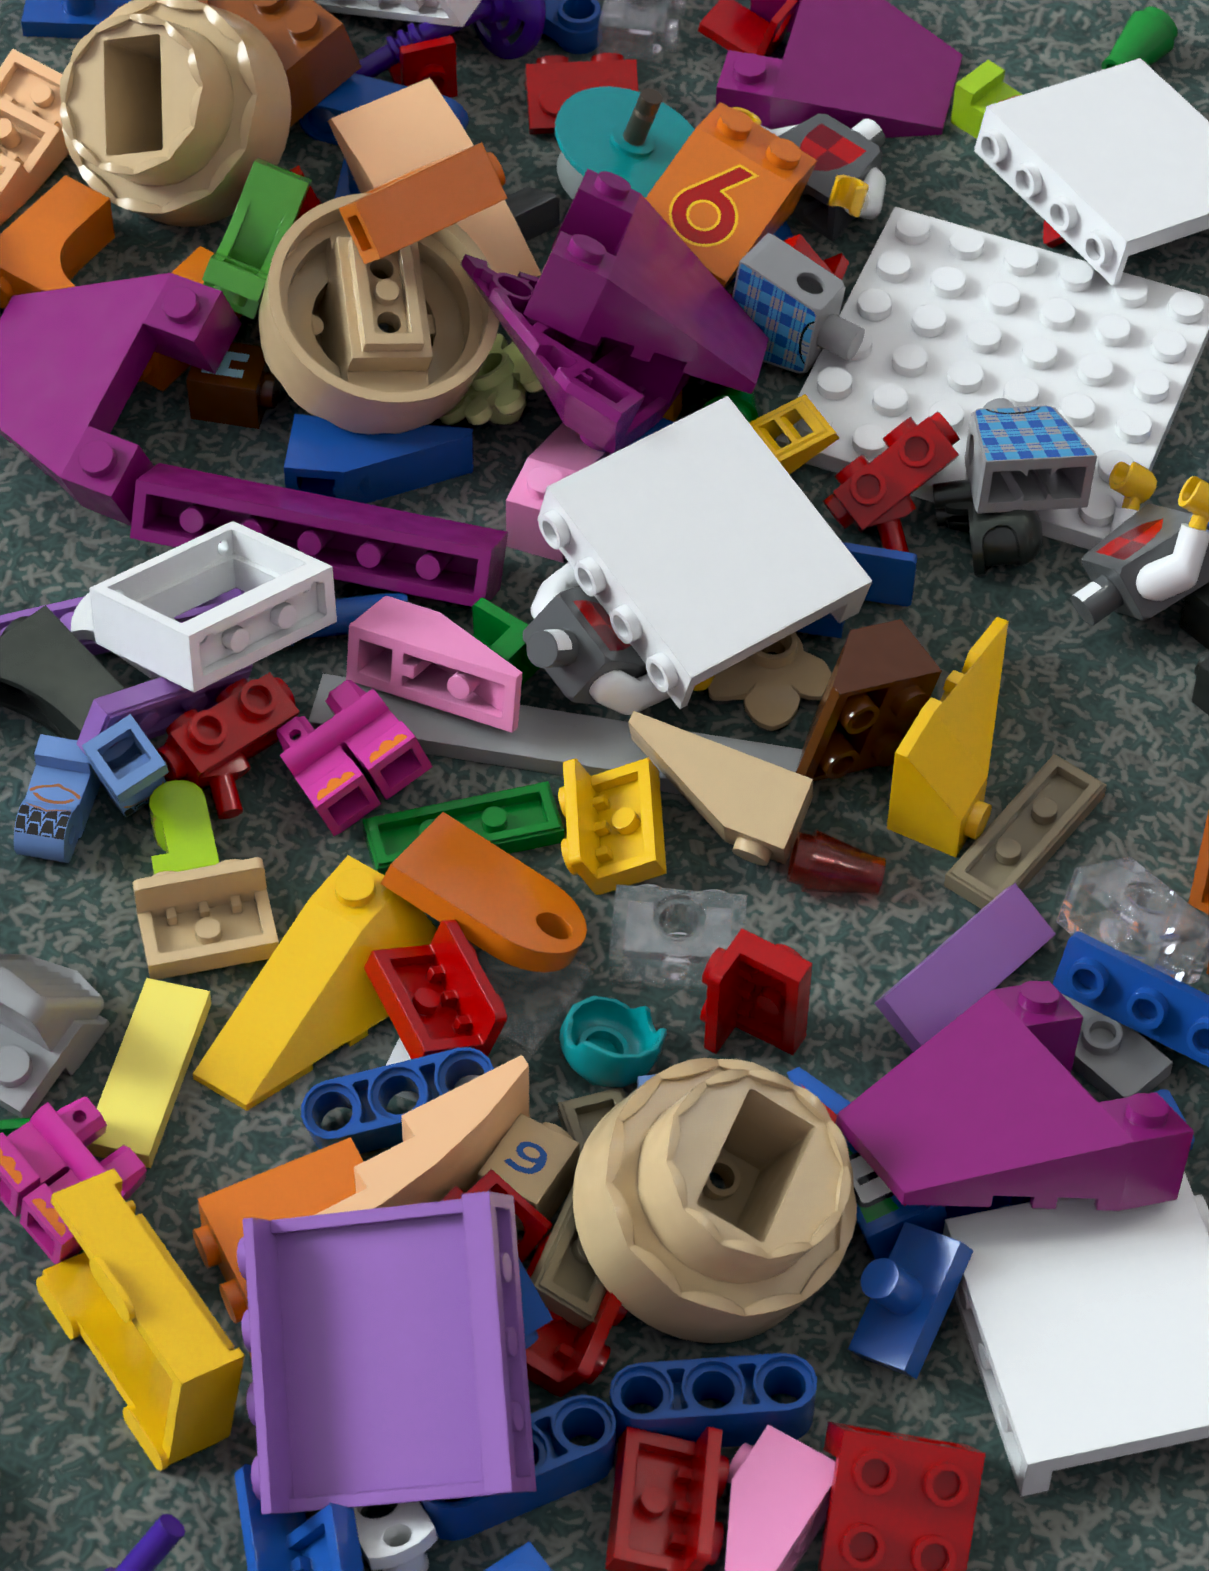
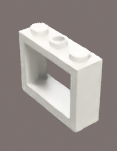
(282, 603)

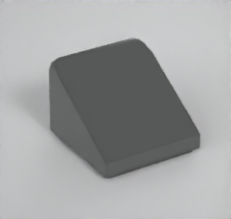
(534, 211)

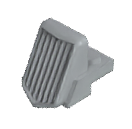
(45, 1028)

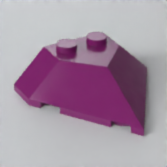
(592, 387)

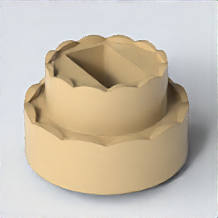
(174, 109)
(325, 315)
(706, 1256)

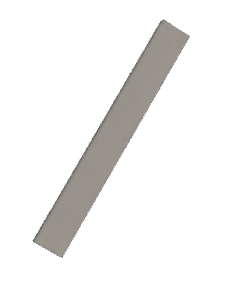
(540, 742)

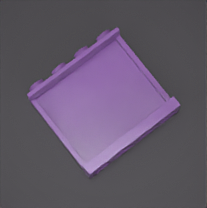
(387, 1355)

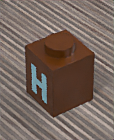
(237, 390)

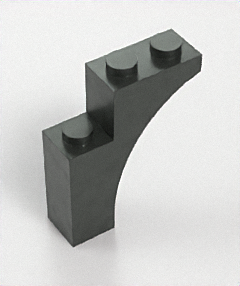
(50, 674)

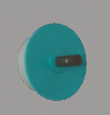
(618, 134)

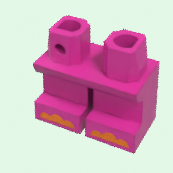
(360, 734)
(51, 1156)

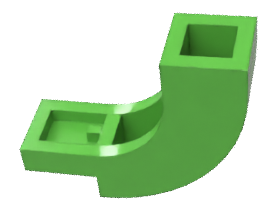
(261, 218)

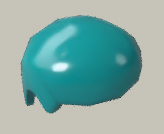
(610, 1041)

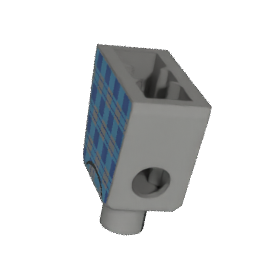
(794, 305)
(1026, 459)

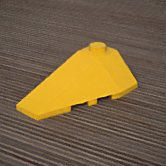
(947, 754)
(312, 987)

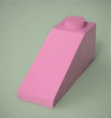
(552, 461)
(433, 663)
(775, 1502)

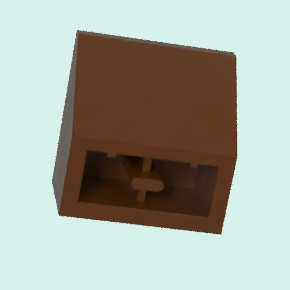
(868, 702)

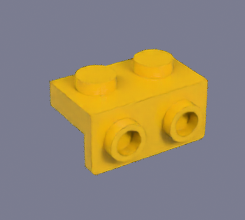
(613, 824)

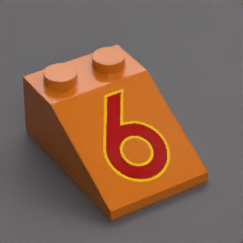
(730, 188)

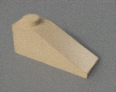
(739, 795)

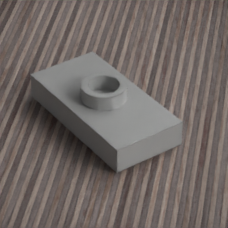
(1116, 1056)

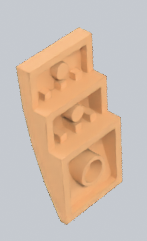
(29, 129)
(412, 131)
(443, 1142)

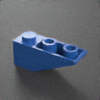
(373, 466)

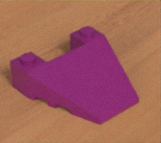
(846, 63)
(636, 281)
(75, 362)
(1001, 1115)

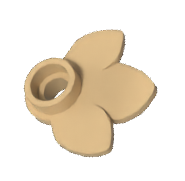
(773, 683)

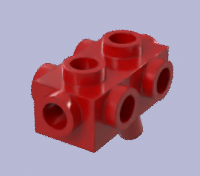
(881, 489)
(217, 742)

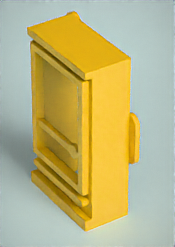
(142, 1323)

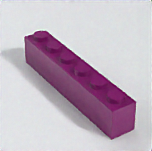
(358, 539)

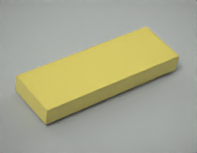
(150, 1068)

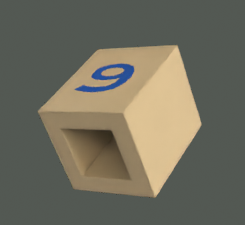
(536, 1163)

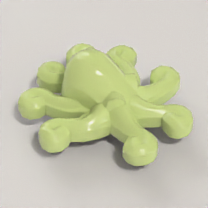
(497, 389)

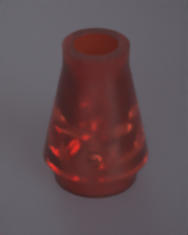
(831, 865)

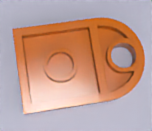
(490, 895)

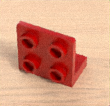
(899, 1501)

